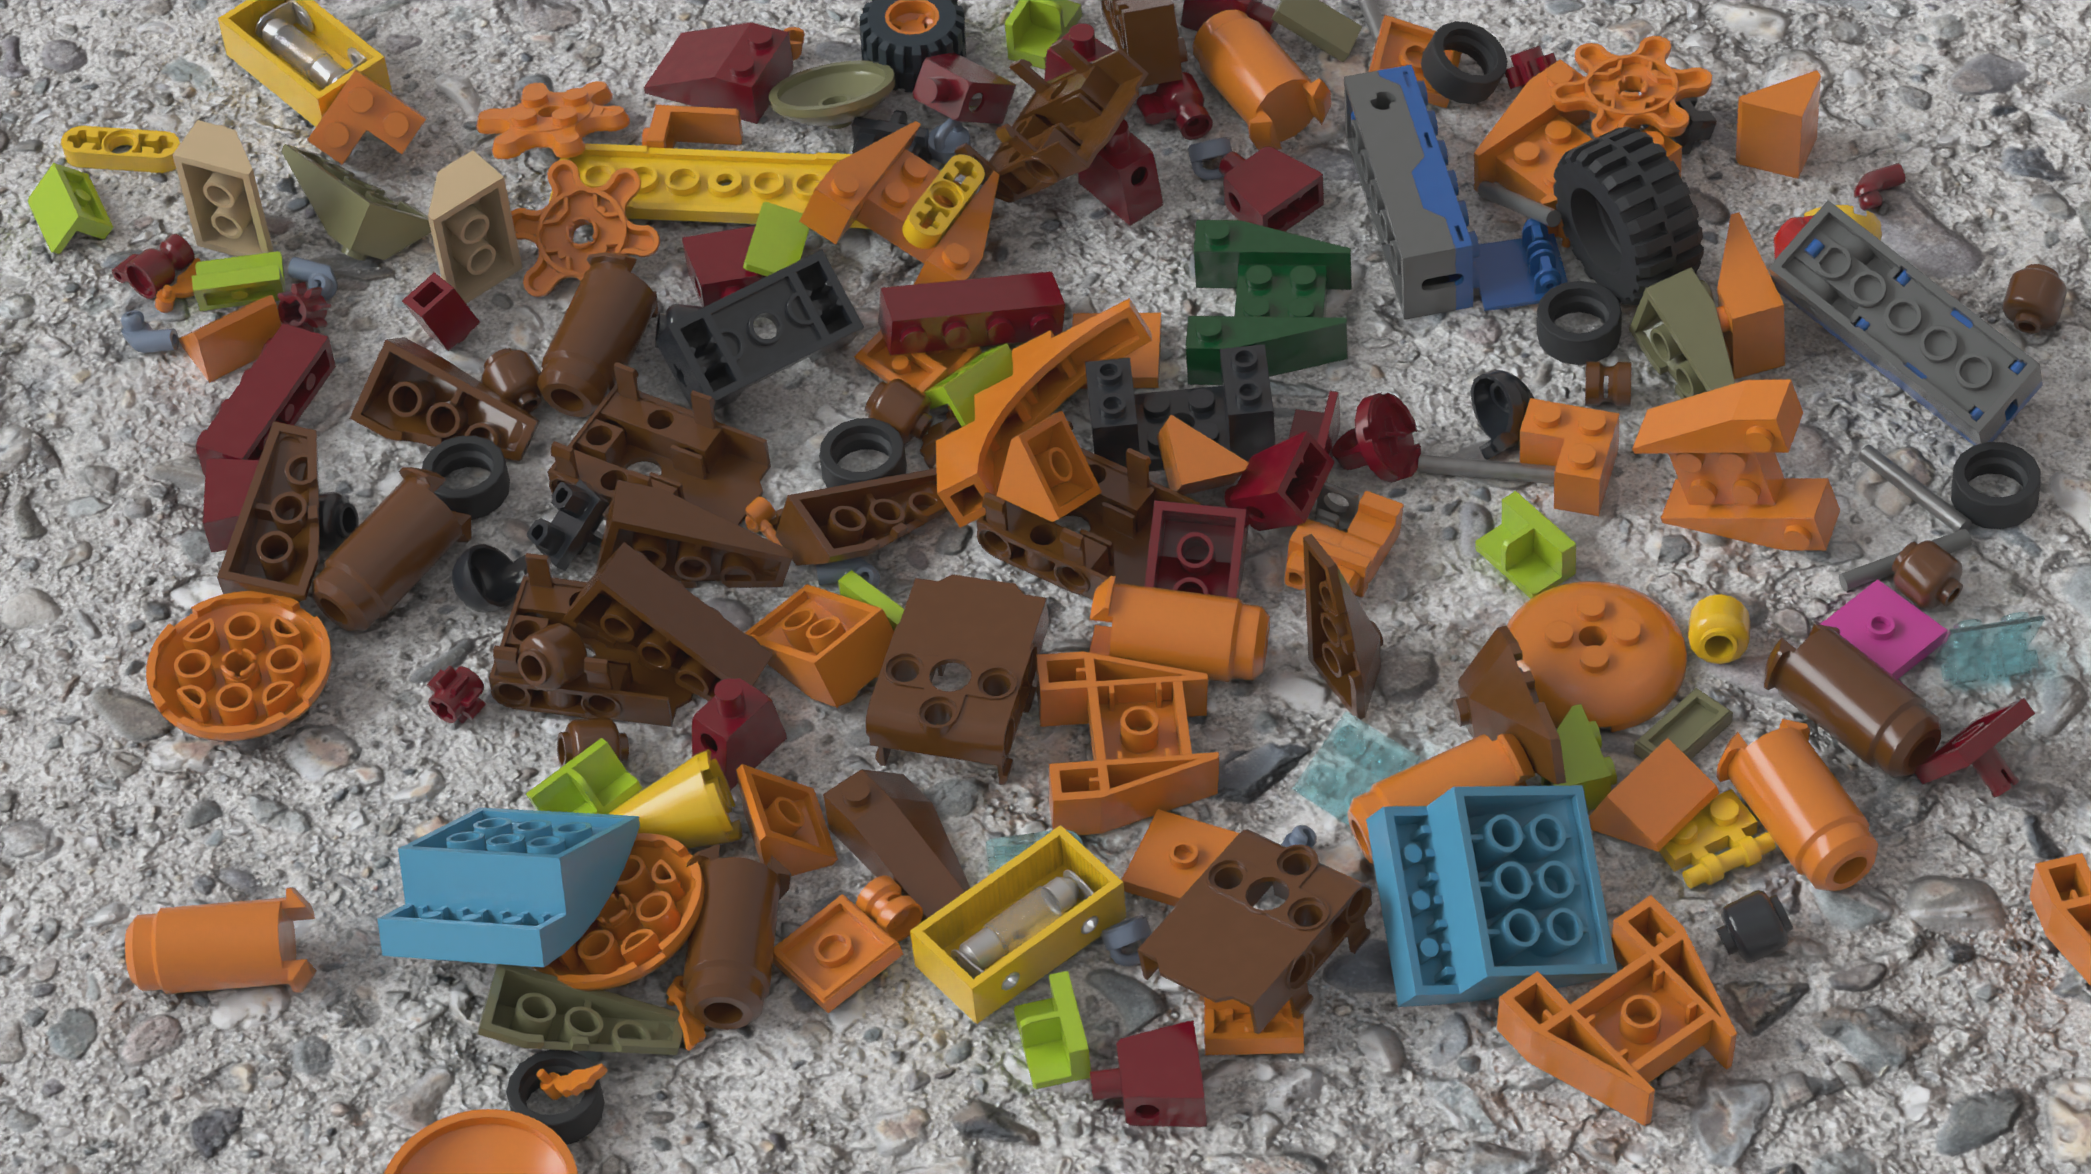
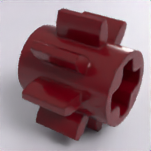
(1528, 65)
(303, 307)
(456, 694)

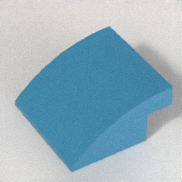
(506, 885)
(1490, 893)

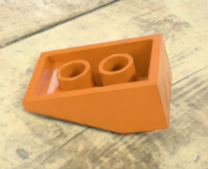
(1749, 306)
(825, 643)

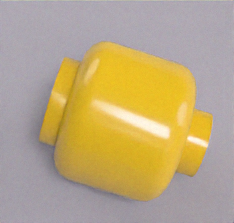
(1719, 629)

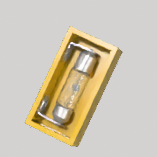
(299, 52)
(1018, 924)

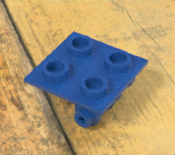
(1519, 269)

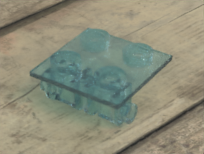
(1971, 637)
(1350, 764)

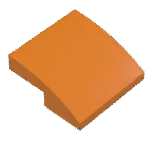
(917, 369)
(1231, 1031)

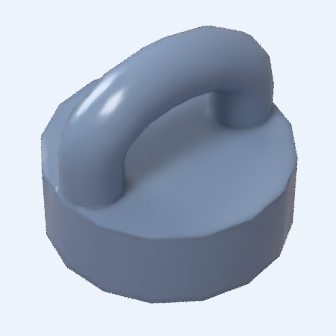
(946, 138)
(1206, 151)
(1123, 934)

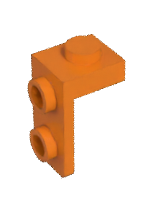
(693, 125)

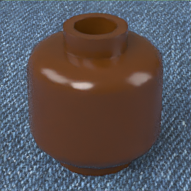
(2034, 298)
(513, 377)
(902, 408)
(1927, 574)
(552, 657)
(585, 732)

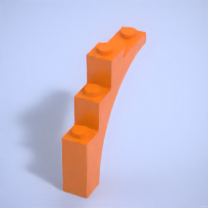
(1042, 379)

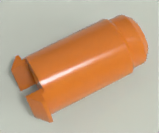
(1258, 78)
(1181, 630)
(1466, 765)
(1801, 805)
(219, 946)

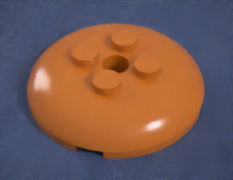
(1600, 650)
(239, 666)
(641, 921)

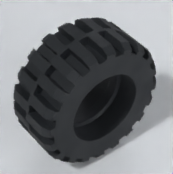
(1627, 212)

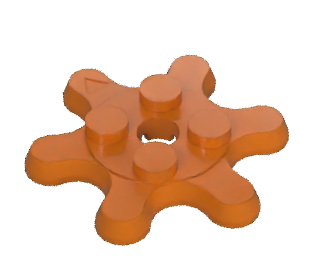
(1637, 72)
(552, 120)
(577, 206)

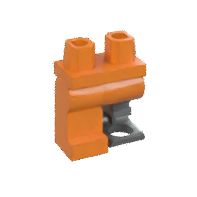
(1352, 535)

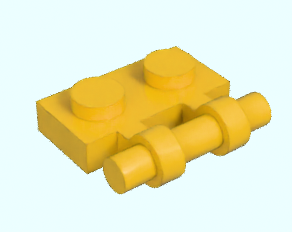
(1718, 826)

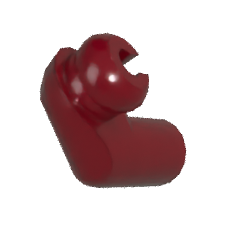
(1877, 180)

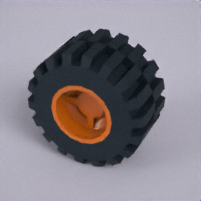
(908, 33)

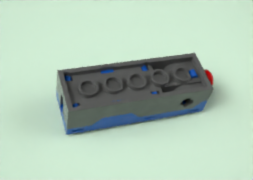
(1410, 192)
(1903, 323)

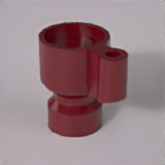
(1180, 102)
(155, 267)

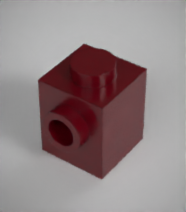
(441, 311)

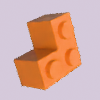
(363, 108)
(1579, 444)

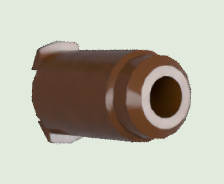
(595, 333)
(389, 552)
(1854, 701)
(733, 939)

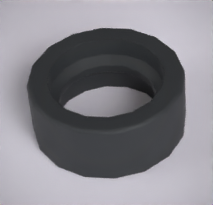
(1449, 79)
(1575, 298)
(856, 436)
(470, 452)
(1996, 459)
(569, 1125)

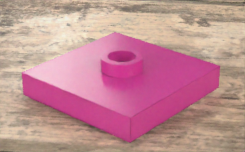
(1887, 628)

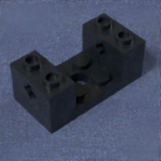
(723, 355)
(1232, 415)

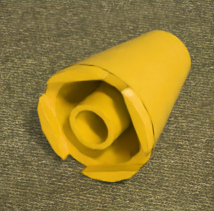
(687, 805)

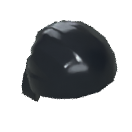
(1499, 407)
(487, 578)

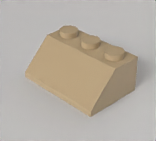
(221, 191)
(473, 227)

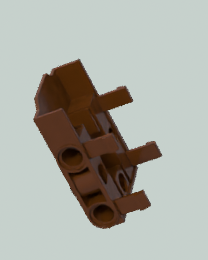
(1061, 122)
(696, 453)
(1081, 562)
(968, 623)
(611, 681)
(1252, 955)

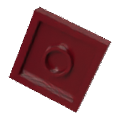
(1977, 747)

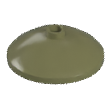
(832, 93)

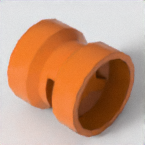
(887, 907)

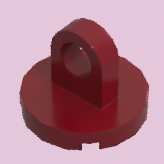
(1380, 439)

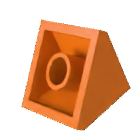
(1779, 125)
(232, 338)
(1194, 460)
(1047, 470)
(1654, 799)
(785, 821)

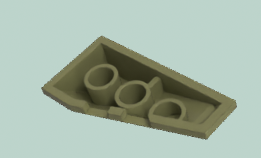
(355, 210)
(1683, 334)
(544, 1013)

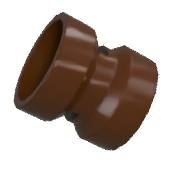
(1618, 384)

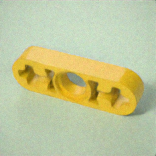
(94, 146)
(942, 216)

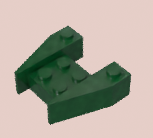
(1278, 298)

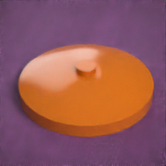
(484, 1144)

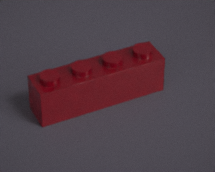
(970, 312)
(273, 389)

